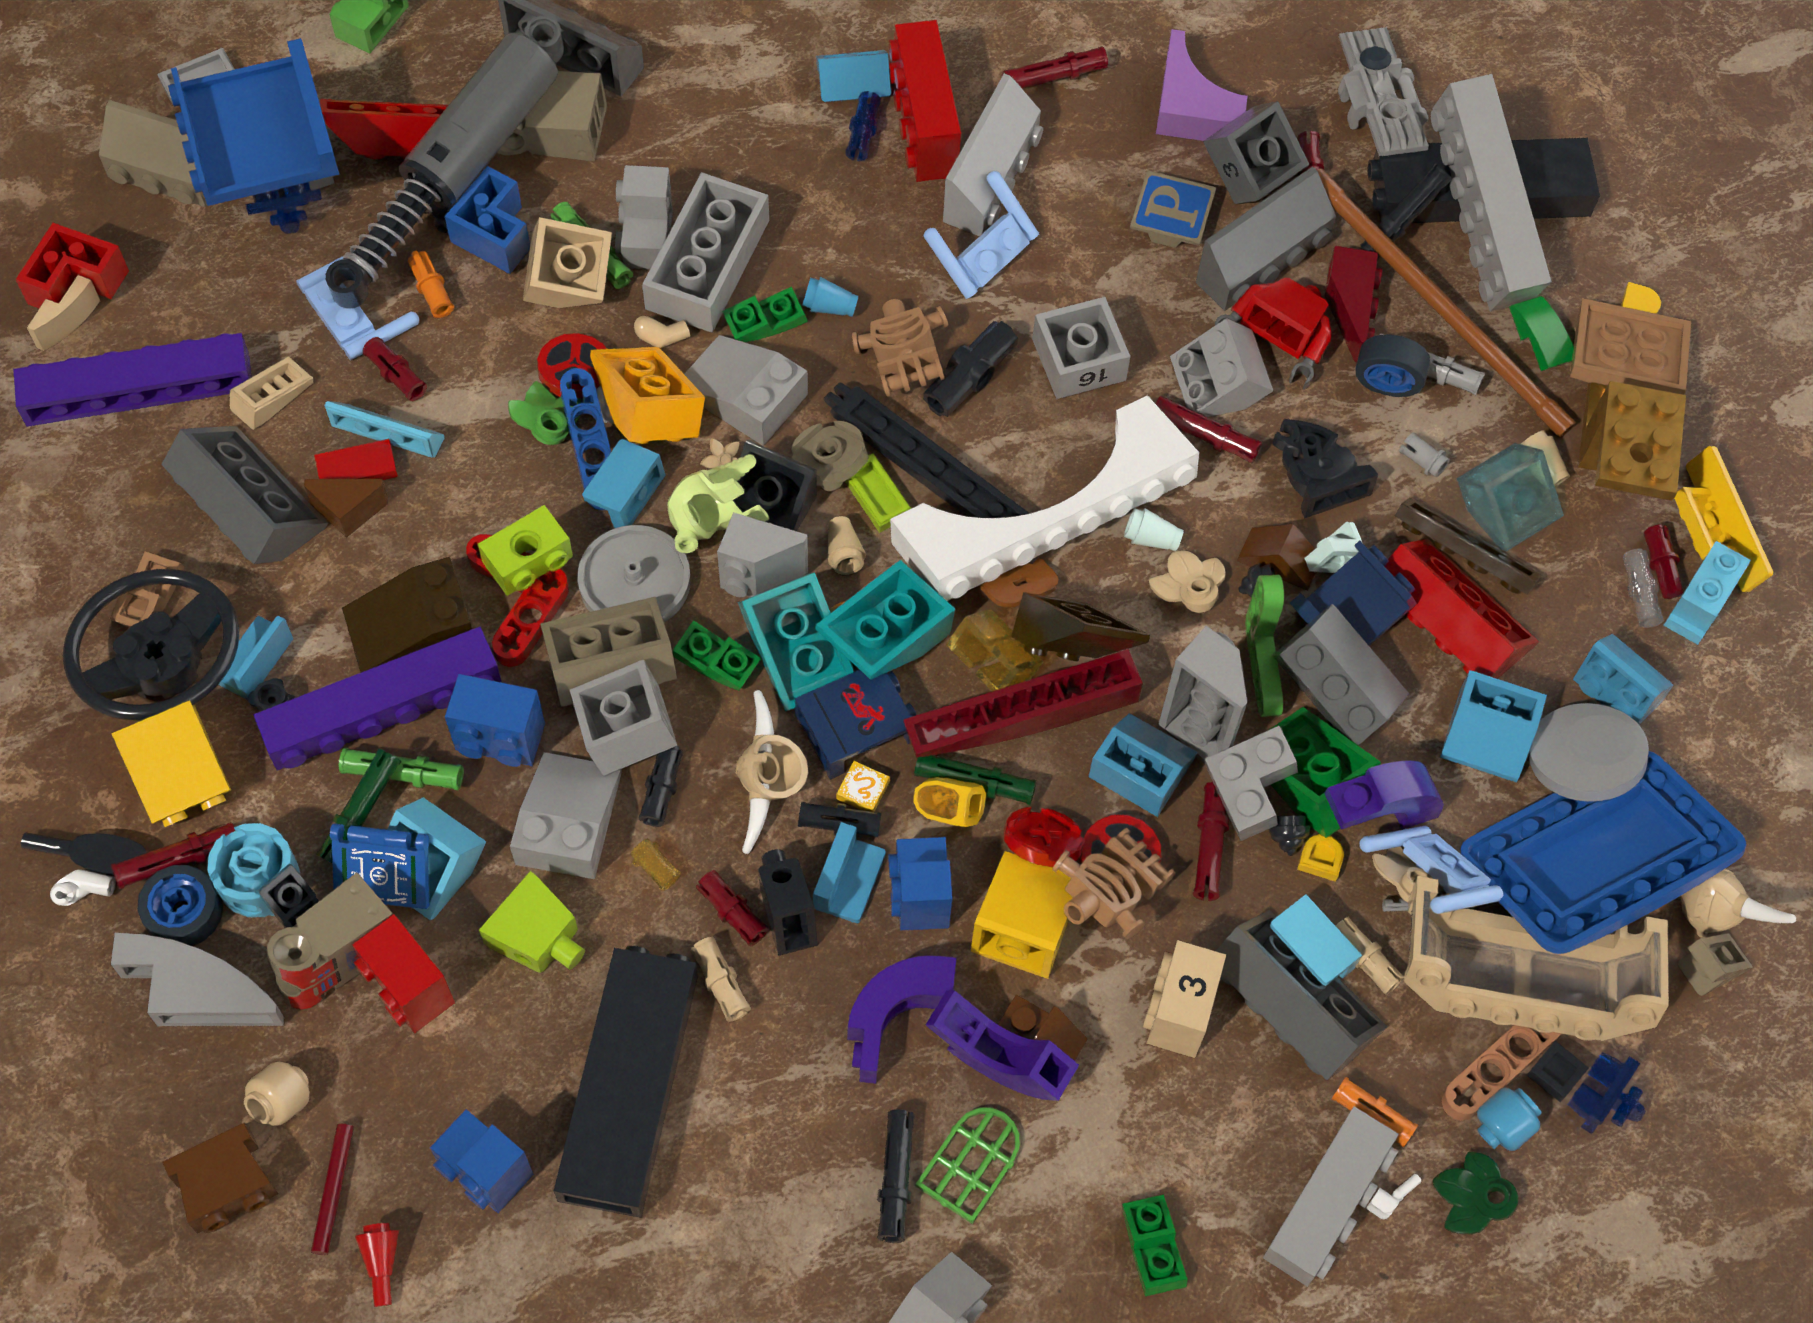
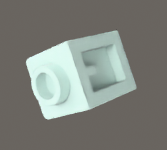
(1334, 550)

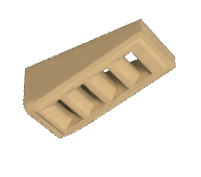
(254, 409)

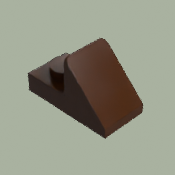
(1036, 1024)

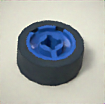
(1392, 365)
(191, 922)

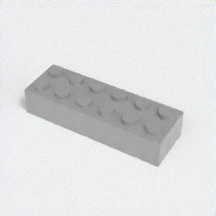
(1490, 193)

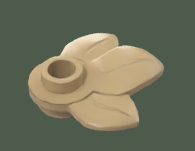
(1190, 581)
(1399, 870)

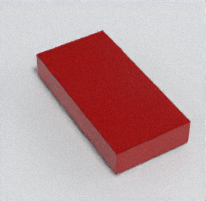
(362, 461)

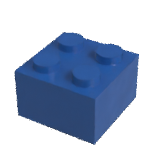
(495, 720)

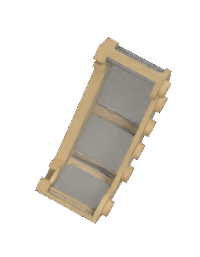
(1498, 973)

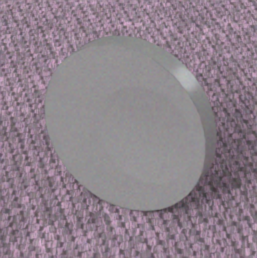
(634, 566)
(1589, 752)

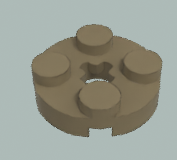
(838, 467)

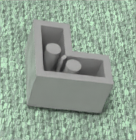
(645, 214)
(1244, 772)
(945, 1295)

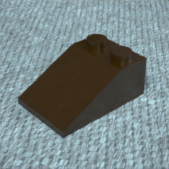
(407, 614)
(1071, 629)

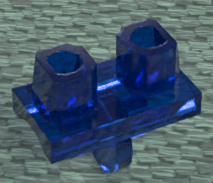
(287, 215)
(1615, 1077)

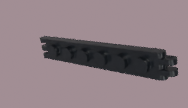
(920, 456)

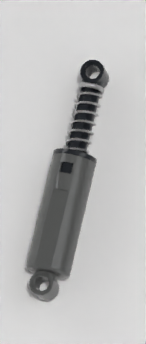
(455, 149)

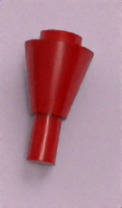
(378, 1253)

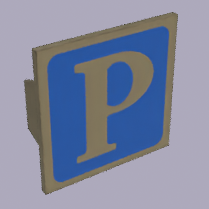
(1172, 209)

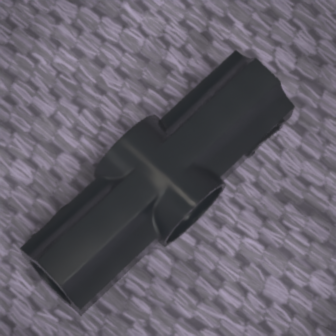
(970, 368)

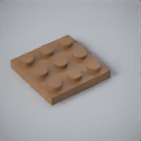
(1630, 347)

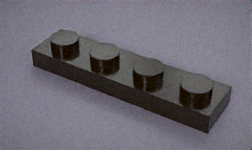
(1480, 554)

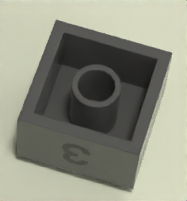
(1256, 152)

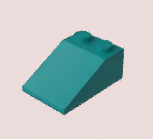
(889, 622)
(786, 638)

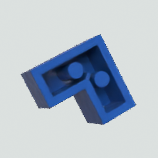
(486, 221)
(921, 883)
(483, 1161)

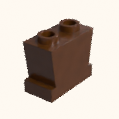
(220, 1179)

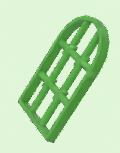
(973, 1179)

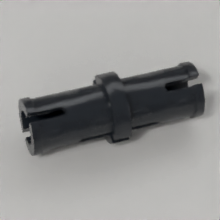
(660, 787)
(811, 815)

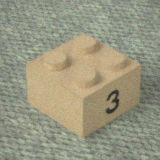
(1185, 999)

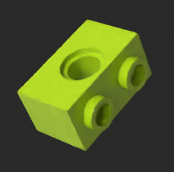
(533, 532)

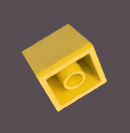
(172, 764)
(1022, 916)

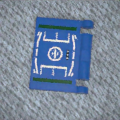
(384, 862)

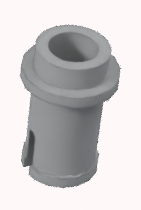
(1424, 455)

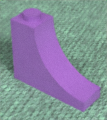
(1190, 102)

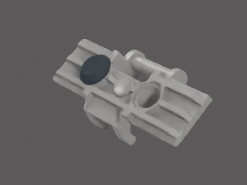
(1372, 87)

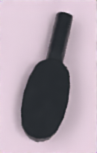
(89, 851)

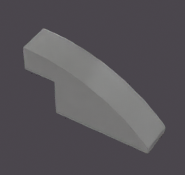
(192, 984)

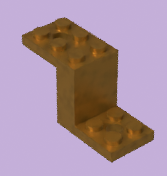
(1633, 438)

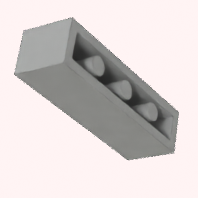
(1331, 1196)

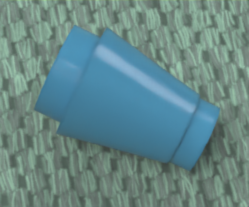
(829, 298)

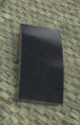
(288, 896)

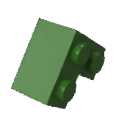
(365, 21)

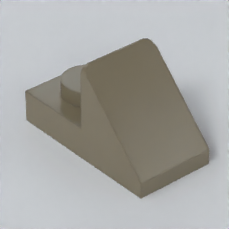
(1713, 963)

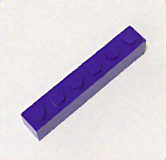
(131, 379)
(373, 699)

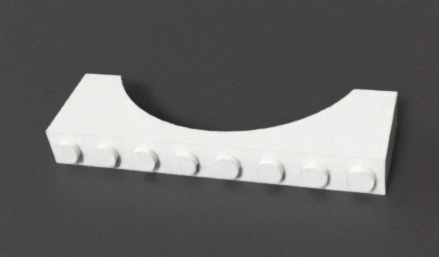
(963, 551)

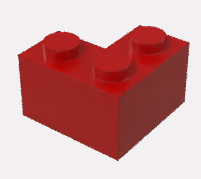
(63, 257)
(410, 981)

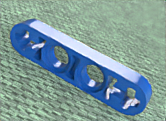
(584, 439)

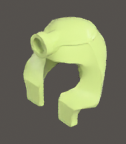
(706, 503)

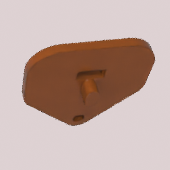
(1007, 589)

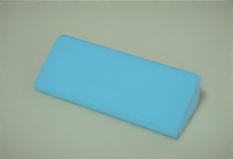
(382, 427)

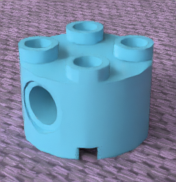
(244, 863)

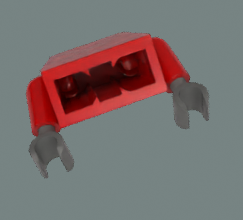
(1288, 318)

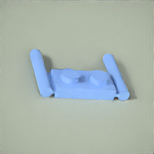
(990, 250)
(348, 325)
(1456, 874)

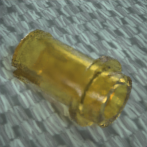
(655, 864)

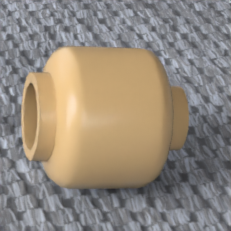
(276, 1094)

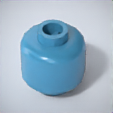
(1508, 1119)

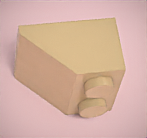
(566, 264)

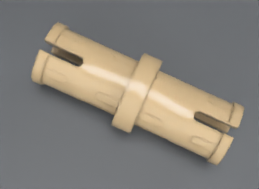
(1372, 960)
(720, 979)

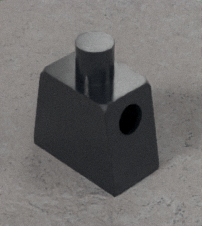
(787, 903)

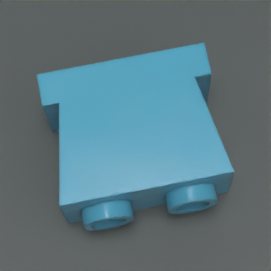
(1707, 592)

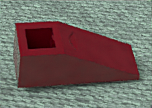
(1350, 294)

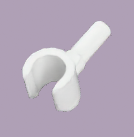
(1384, 1204)

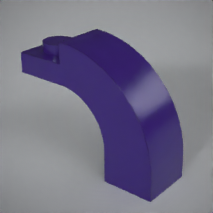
(1387, 789)
(898, 988)
(1011, 1060)

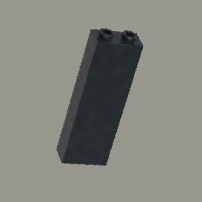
(1554, 172)
(626, 1082)

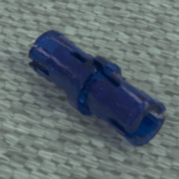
(863, 126)

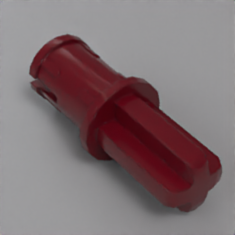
(1664, 560)

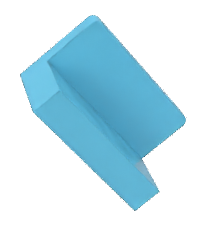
(1316, 941)

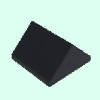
(777, 485)

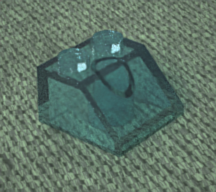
(1511, 495)

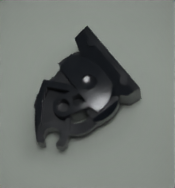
(1322, 469)

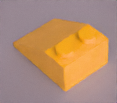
(648, 394)

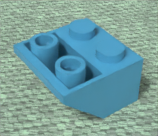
(1622, 679)
(1493, 726)
(1141, 763)

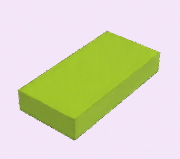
(877, 494)

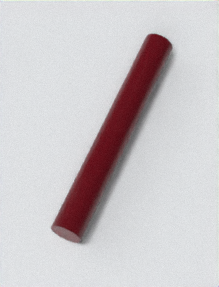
(332, 1189)

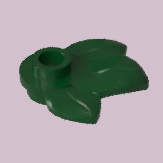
(1469, 1193)

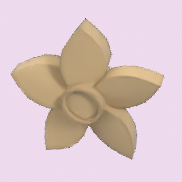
(721, 454)

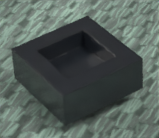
(1557, 1071)

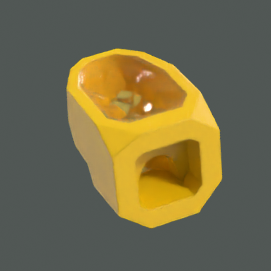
(950, 801)

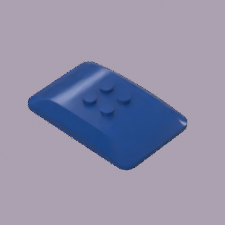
(1598, 865)

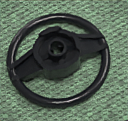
(136, 651)

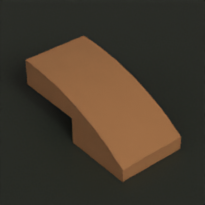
(144, 601)

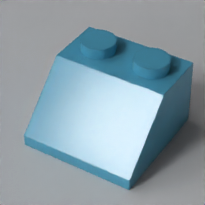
(451, 850)

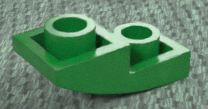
(762, 319)
(1547, 334)
(715, 658)
(1154, 1245)

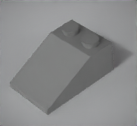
(748, 386)
(565, 816)

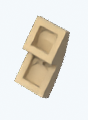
(58, 320)

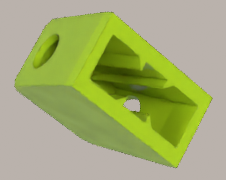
(533, 928)

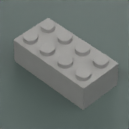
(706, 252)

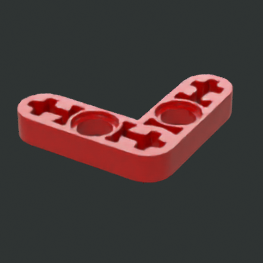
(533, 597)

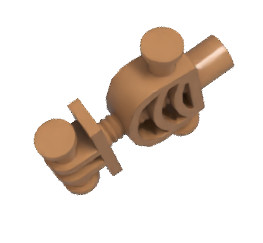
(903, 345)
(1112, 883)

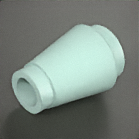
(1152, 531)

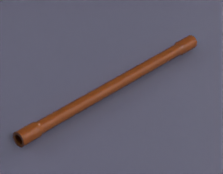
(1544, 406)

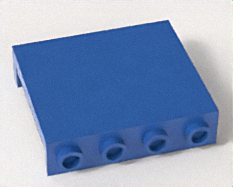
(253, 128)

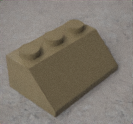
(147, 153)
(606, 641)

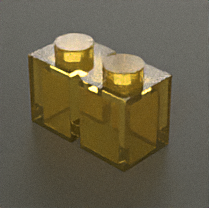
(987, 637)

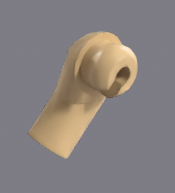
(658, 333)

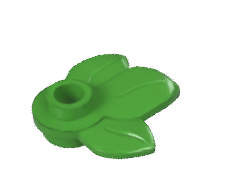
(540, 411)

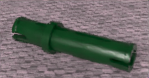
(993, 781)
(363, 797)

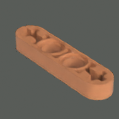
(1505, 1059)

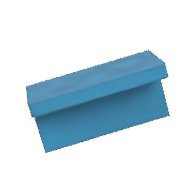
(850, 74)
(625, 482)
(257, 655)
(848, 876)

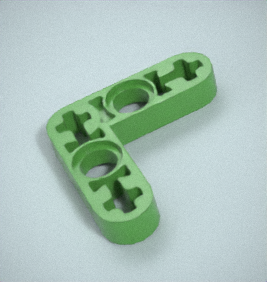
(1260, 627)

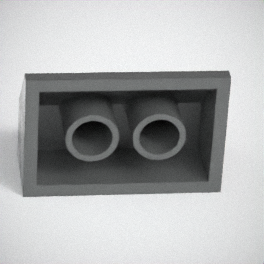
(1341, 675)

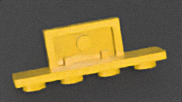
(1717, 514)

